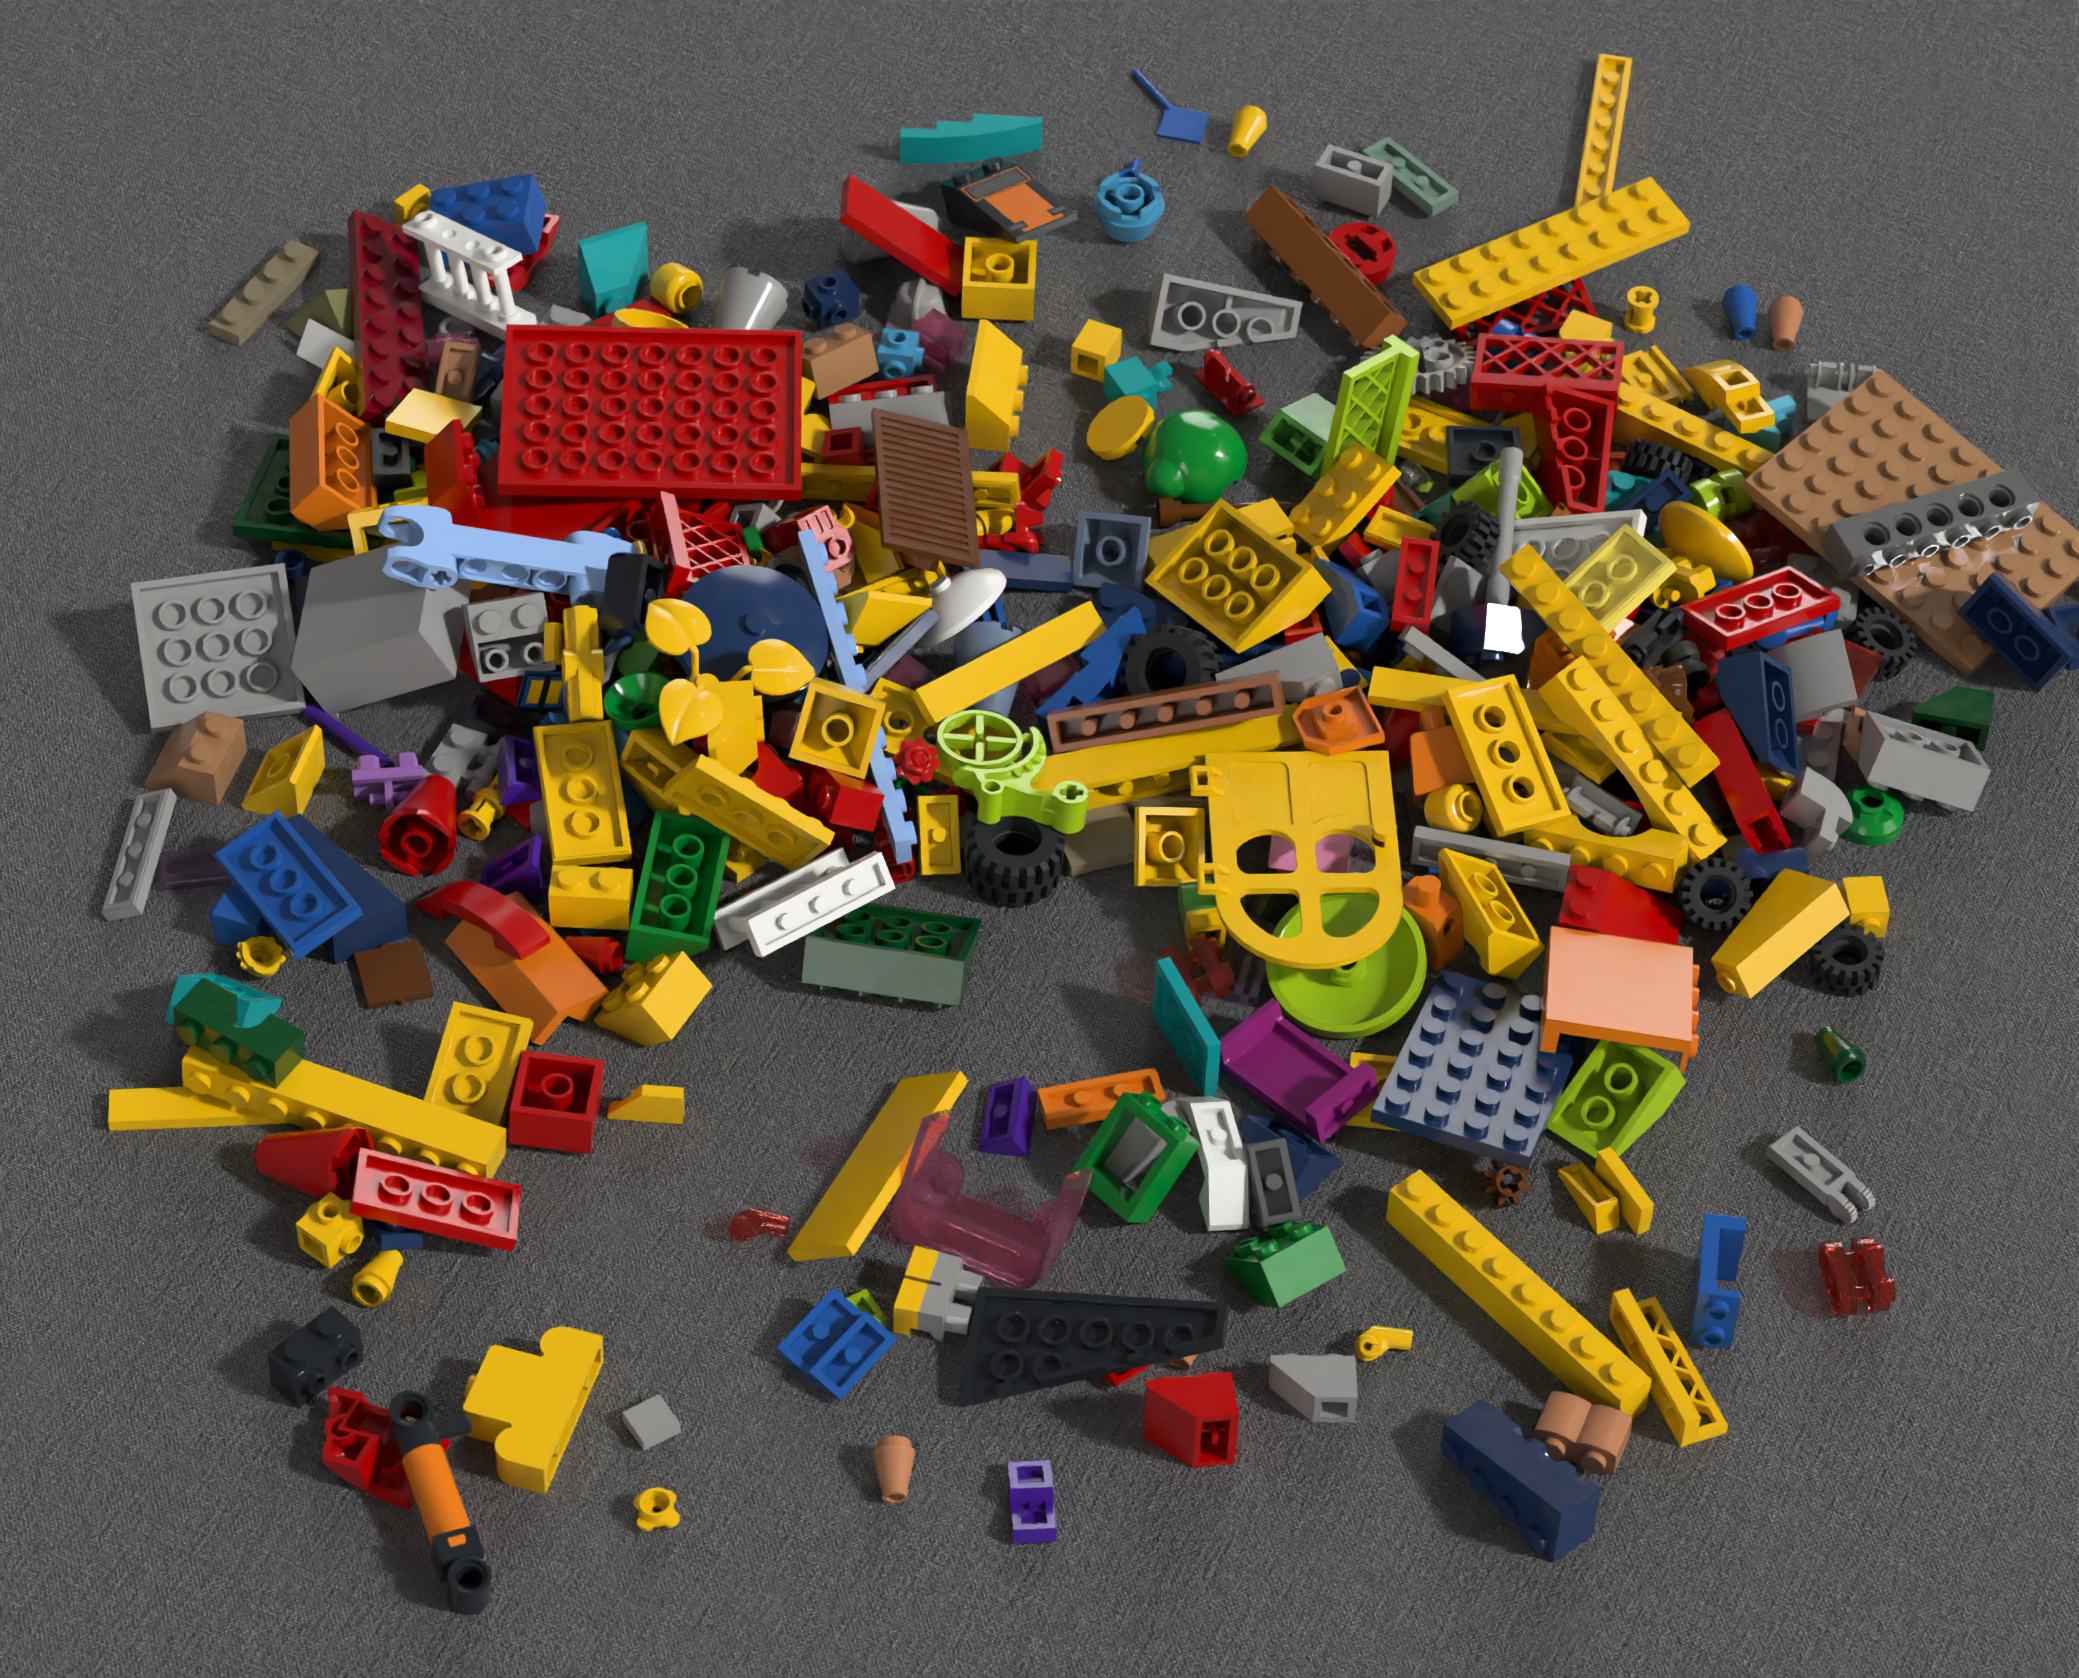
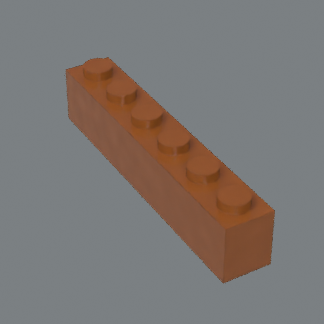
(1324, 269)
(1166, 711)

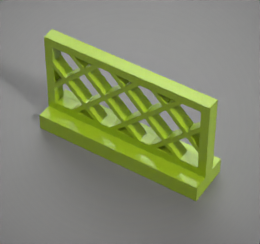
(1380, 407)

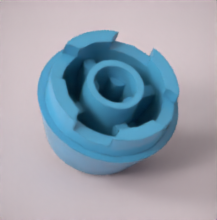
(1129, 206)

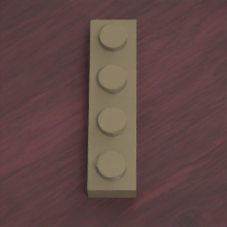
(265, 292)

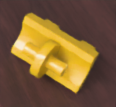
(1683, 585)

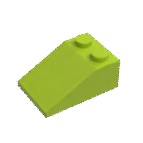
(1615, 1097)

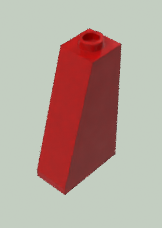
(1742, 784)

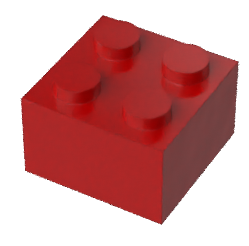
(556, 1102)

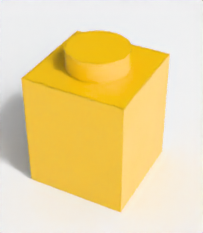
(1094, 349)
(1866, 904)

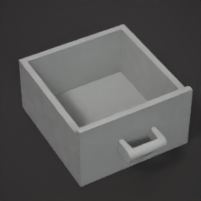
(375, 634)

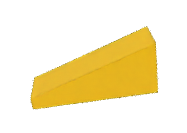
(1591, 1196)

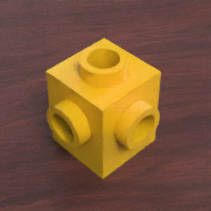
(329, 1230)

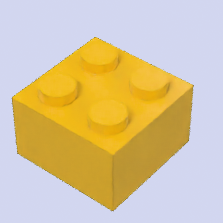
(998, 279)

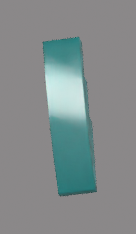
(970, 142)

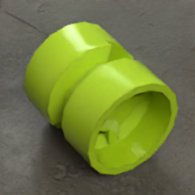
(1721, 495)

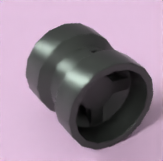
(1689, 655)

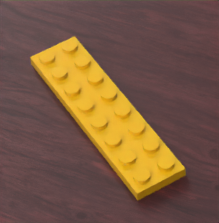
(1550, 253)

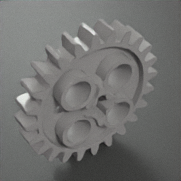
(1441, 363)

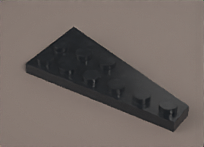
(1057, 1338)

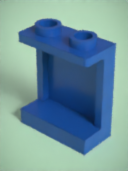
(1717, 1258)

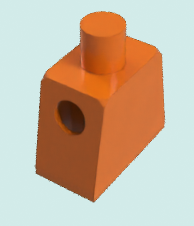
(1437, 757)
(1437, 918)

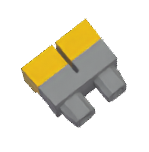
(931, 1293)

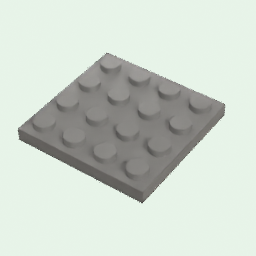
(217, 645)

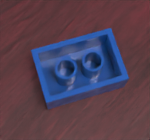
(500, 209)

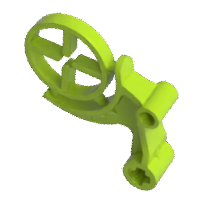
(1004, 783)

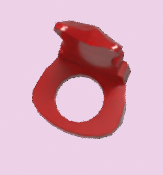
(1024, 539)

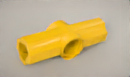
(582, 664)

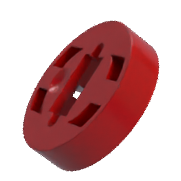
(1368, 238)

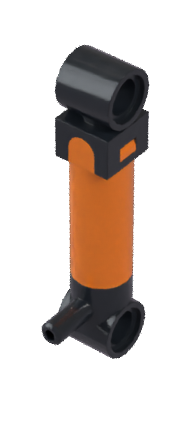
(454, 1543)

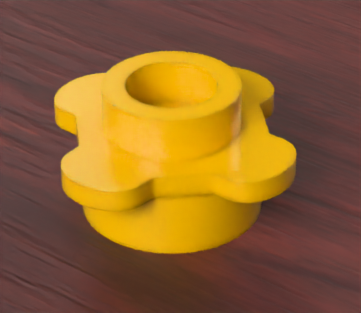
(652, 1500)

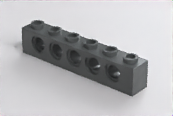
(1930, 524)

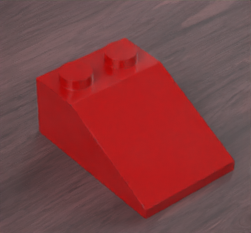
(1613, 906)

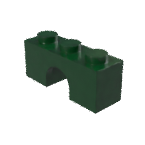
(263, 1052)

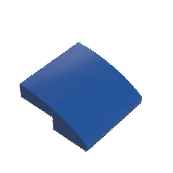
(836, 1344)

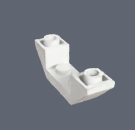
(1223, 1160)

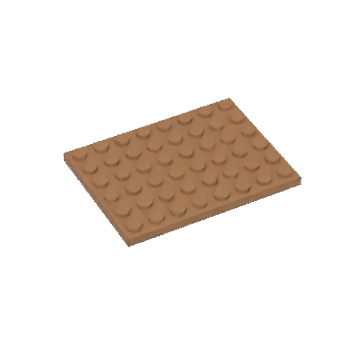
(1890, 449)

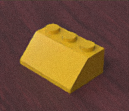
(994, 390)
(1489, 914)

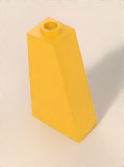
(1777, 931)

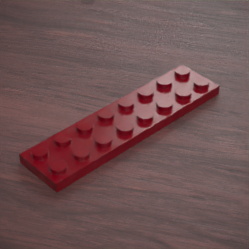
(385, 316)

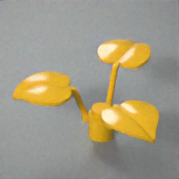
(684, 705)

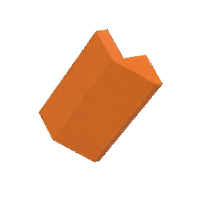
(539, 987)

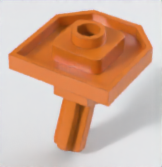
(1337, 722)

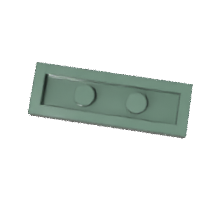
(1413, 177)

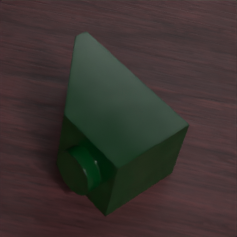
(1958, 713)

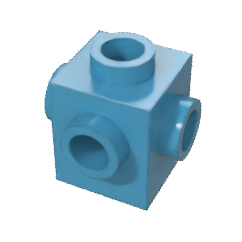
(898, 354)

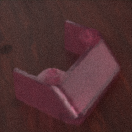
(989, 1240)

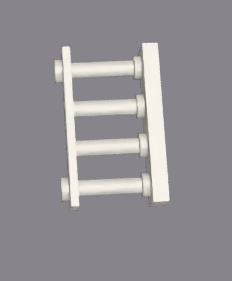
(453, 292)
(802, 901)

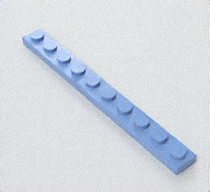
(842, 649)

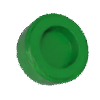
(753, 541)

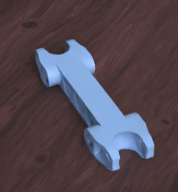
(449, 551)

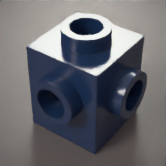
(831, 299)

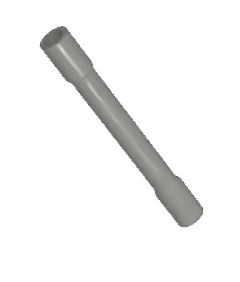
(1509, 479)

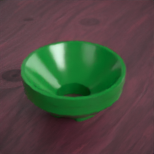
(632, 695)
(1877, 824)

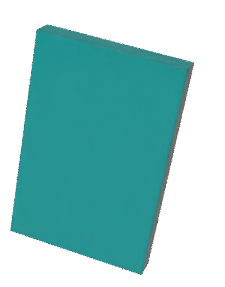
(1186, 1028)

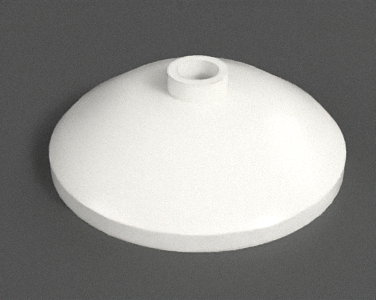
(961, 601)

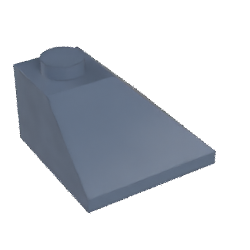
(1111, 550)

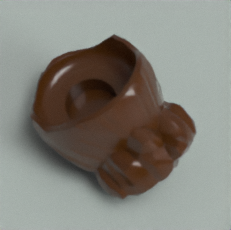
(1673, 686)

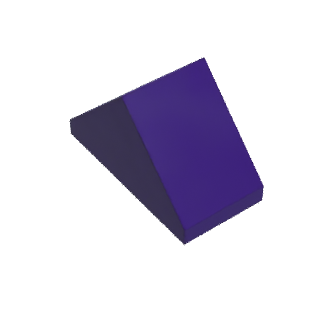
(517, 871)

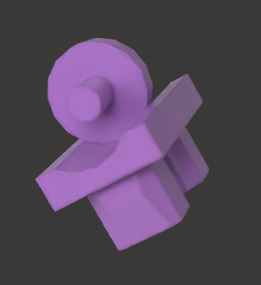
(385, 784)

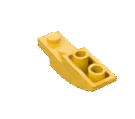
(1734, 391)

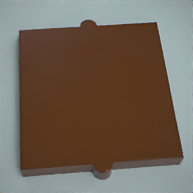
(393, 974)

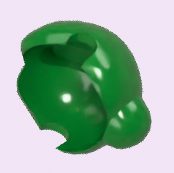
(1192, 457)

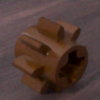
(1515, 1186)

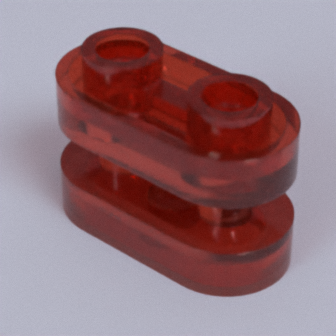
(1205, 953)
(1868, 1266)

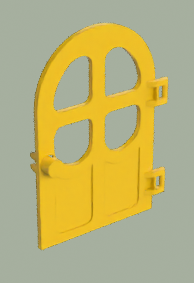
(1302, 801)

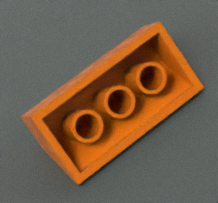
(329, 465)

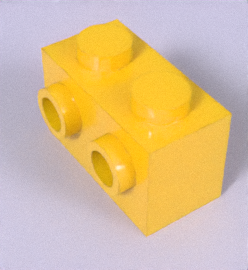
(591, 897)

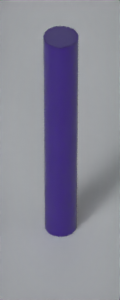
(344, 735)

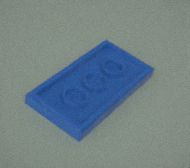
(288, 884)

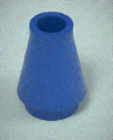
(1741, 308)

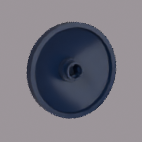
(749, 607)

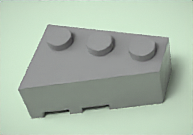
(921, 404)

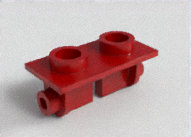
(1227, 384)

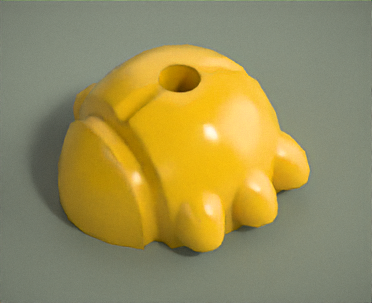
(260, 956)

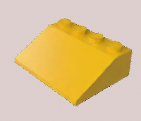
(1237, 579)

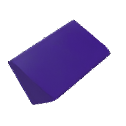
(517, 771)
(1008, 1118)

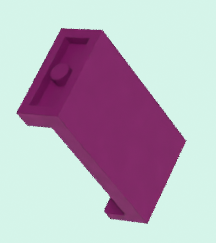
(1295, 1073)

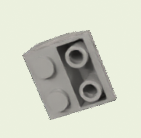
(507, 635)

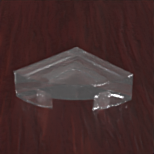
(1415, 477)

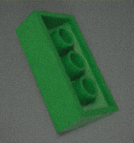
(677, 887)

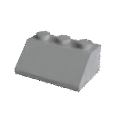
(1921, 762)

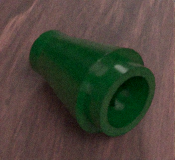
(1841, 1057)

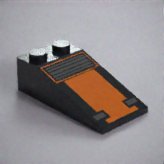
(1003, 202)

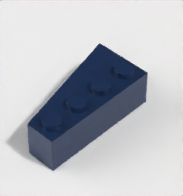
(382, 911)
(1521, 1479)

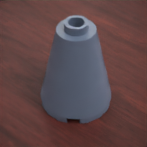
(976, 641)

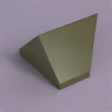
(329, 309)

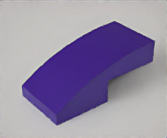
(1031, 1501)

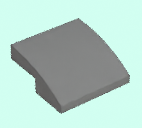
(1819, 674)

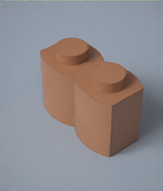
(1583, 1432)

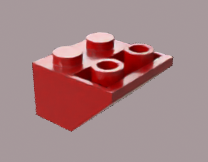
(453, 474)
(1193, 1418)

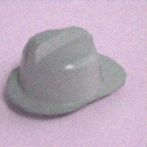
(915, 300)

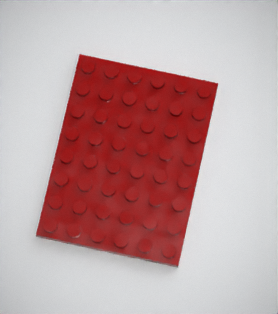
(651, 412)

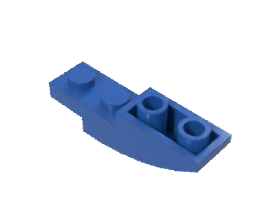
(1101, 670)

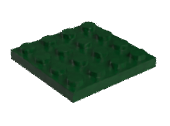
(267, 512)

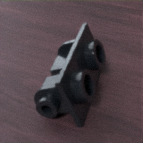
(1654, 637)

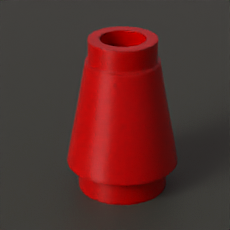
(598, 953)

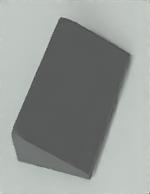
(1272, 1183)

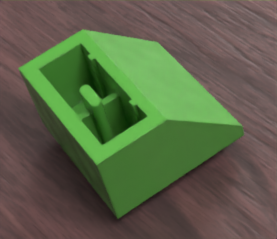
(1301, 434)

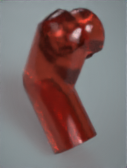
(757, 1221)

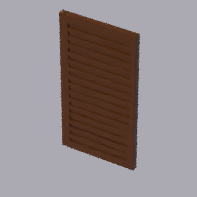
(925, 489)

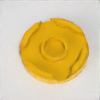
(1119, 427)

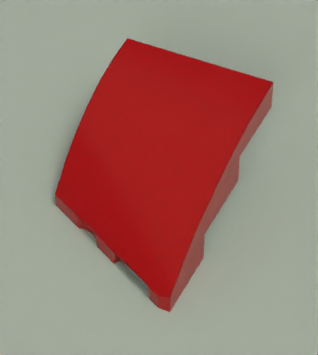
(362, 1450)

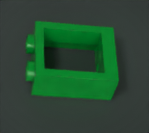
(1140, 1204)

